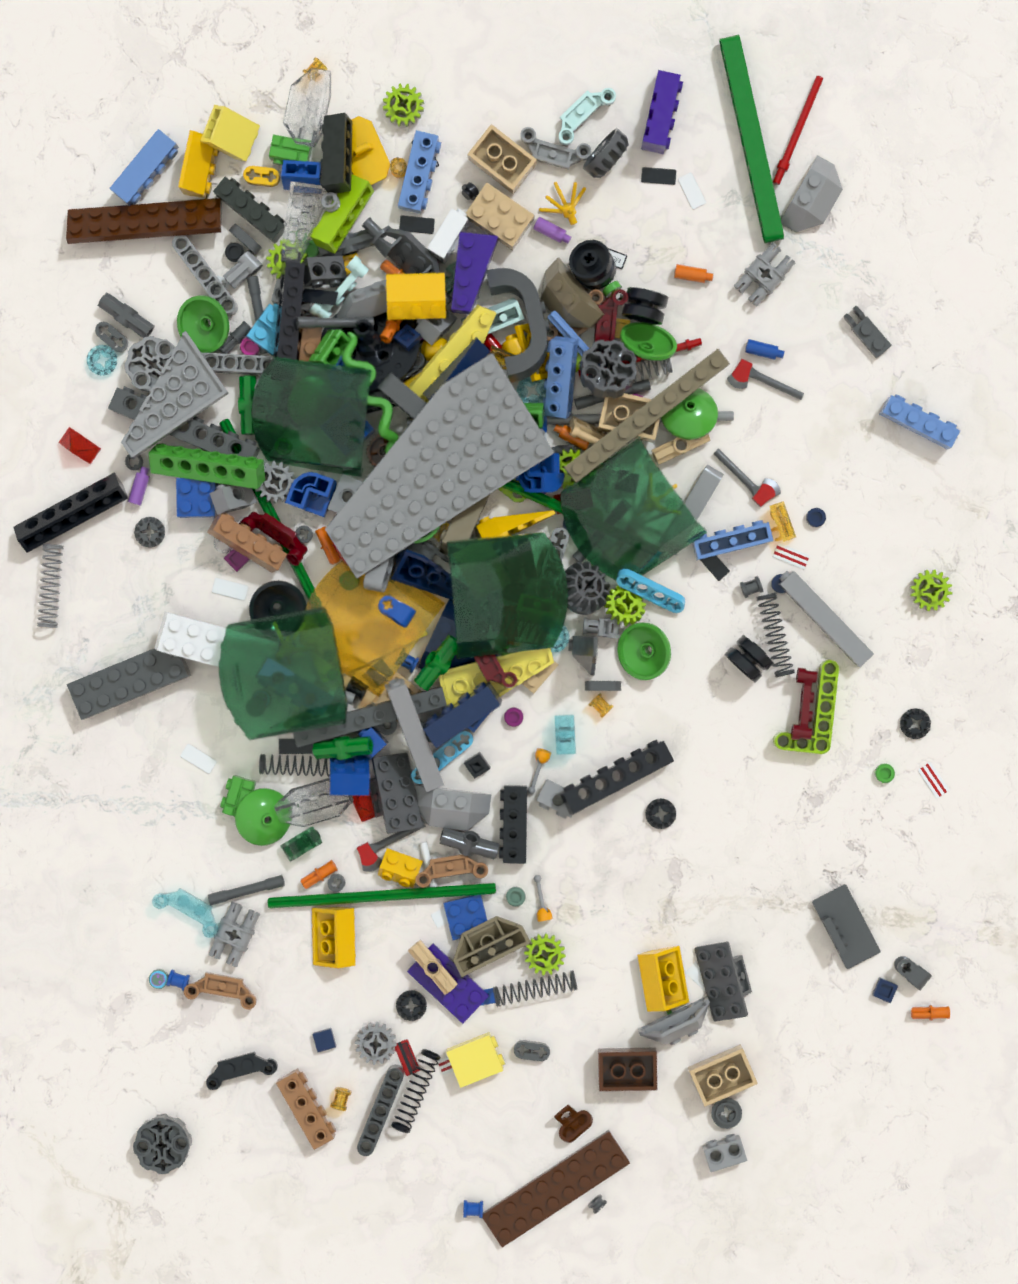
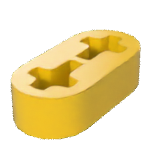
(262, 171)

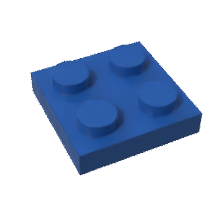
(464, 914)

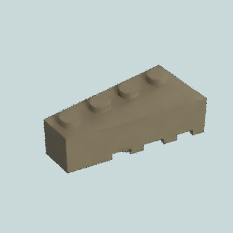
(462, 525)

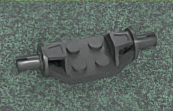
(405, 251)

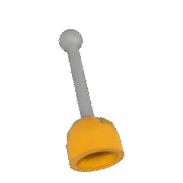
(541, 756)
(543, 913)

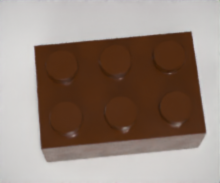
(627, 1069)

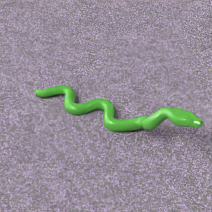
(383, 428)

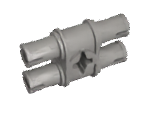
(763, 264)
(225, 937)

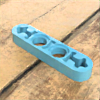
(649, 593)
(444, 760)

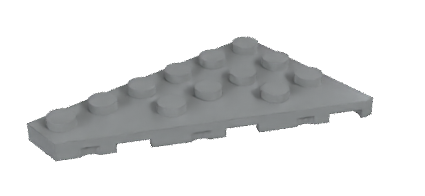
(180, 393)

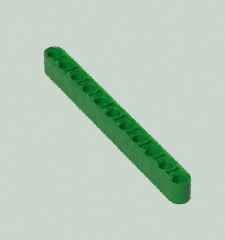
(751, 139)

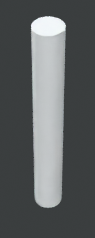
(426, 858)

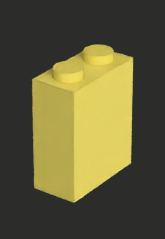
(230, 133)
(475, 1059)

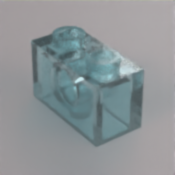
(565, 734)

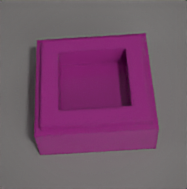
(236, 560)

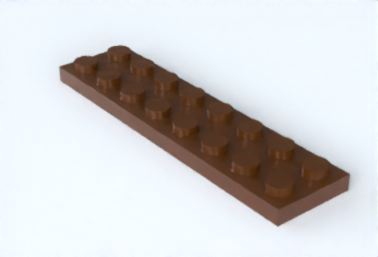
(144, 221)
(555, 1188)

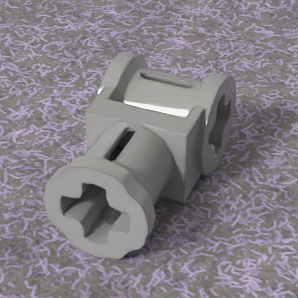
(603, 629)

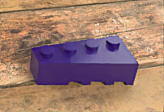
(661, 111)
(472, 263)

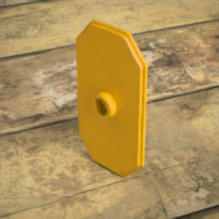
(368, 154)

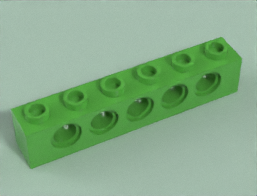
(207, 466)

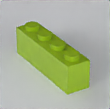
(336, 225)

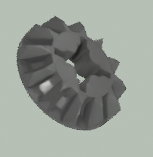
(155, 538)
(734, 1117)

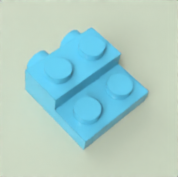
(264, 329)

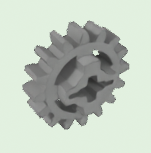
(279, 493)
(367, 1043)

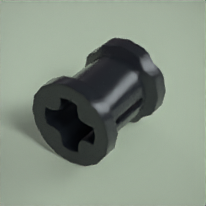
(360, 694)

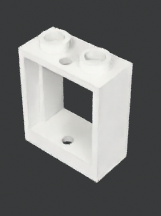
(448, 235)

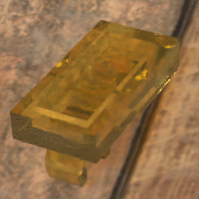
(784, 526)

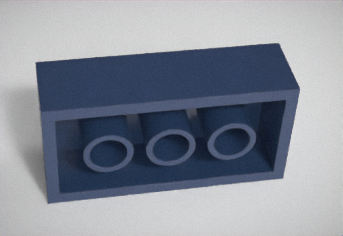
(462, 714)

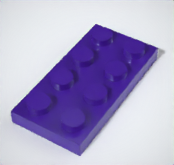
(461, 1000)

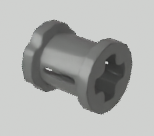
(751, 587)

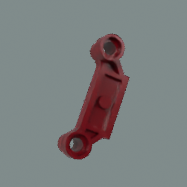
(606, 325)
(278, 532)
(493, 671)
(801, 730)

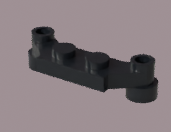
(240, 1066)

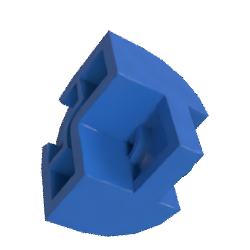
(543, 476)
(312, 493)

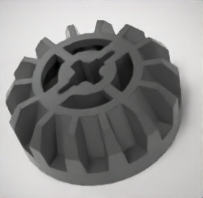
(606, 154)
(577, 598)

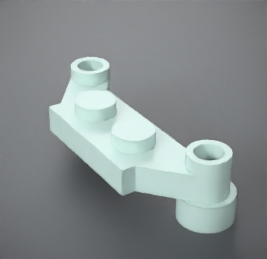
(581, 111)
(357, 269)

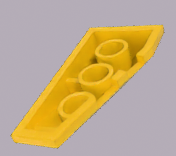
(510, 524)

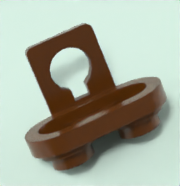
(574, 1124)

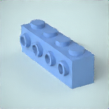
(144, 168)
(418, 172)
(561, 377)
(919, 422)
(731, 541)

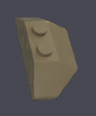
(568, 298)
(488, 943)

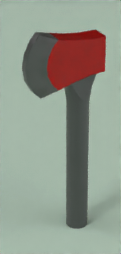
(744, 370)
(760, 494)
(367, 851)

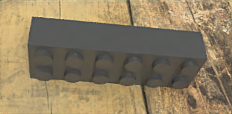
(126, 681)

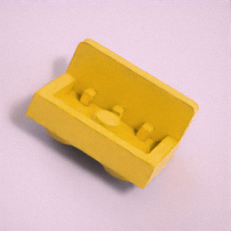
(399, 868)

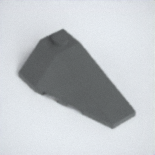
(585, 651)

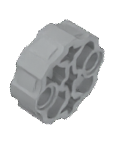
(136, 371)

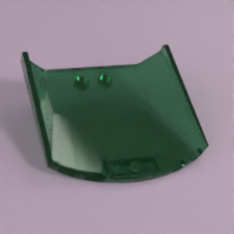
(312, 415)
(628, 514)
(507, 594)
(283, 674)

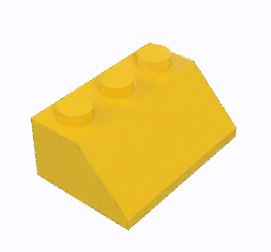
(197, 167)
(415, 296)
(333, 937)
(663, 978)

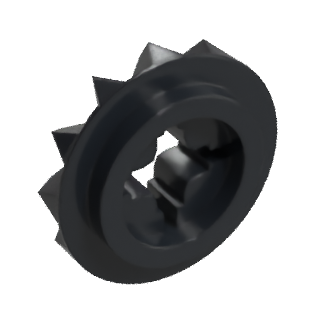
(906, 722)
(652, 809)
(417, 999)

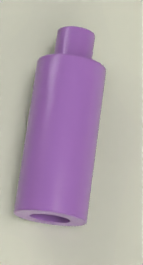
(551, 230)
(139, 486)

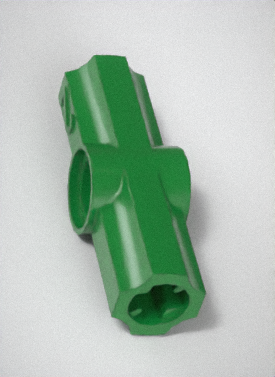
(247, 390)
(437, 663)
(343, 747)

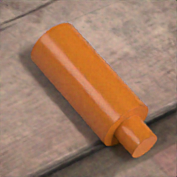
(692, 273)
(564, 434)

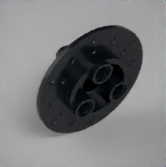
(373, 350)

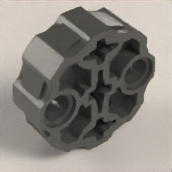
(620, 374)
(178, 1153)

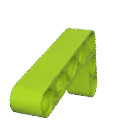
(819, 715)

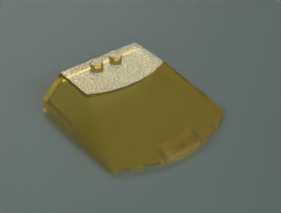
(368, 641)

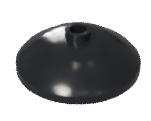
(275, 592)

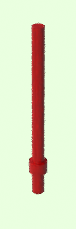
(784, 164)

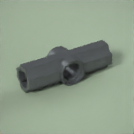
(351, 244)
(126, 315)
(469, 843)

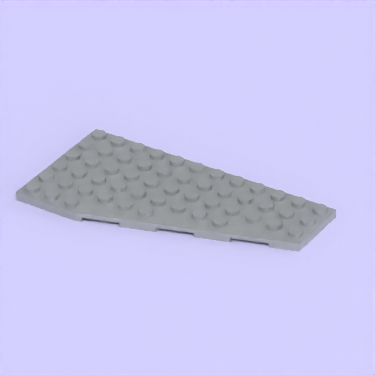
(447, 459)

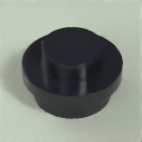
(470, 191)
(234, 252)

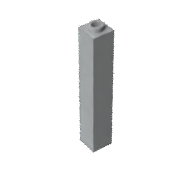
(825, 618)
(414, 734)

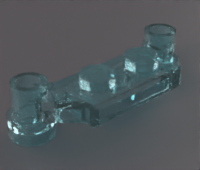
(191, 907)

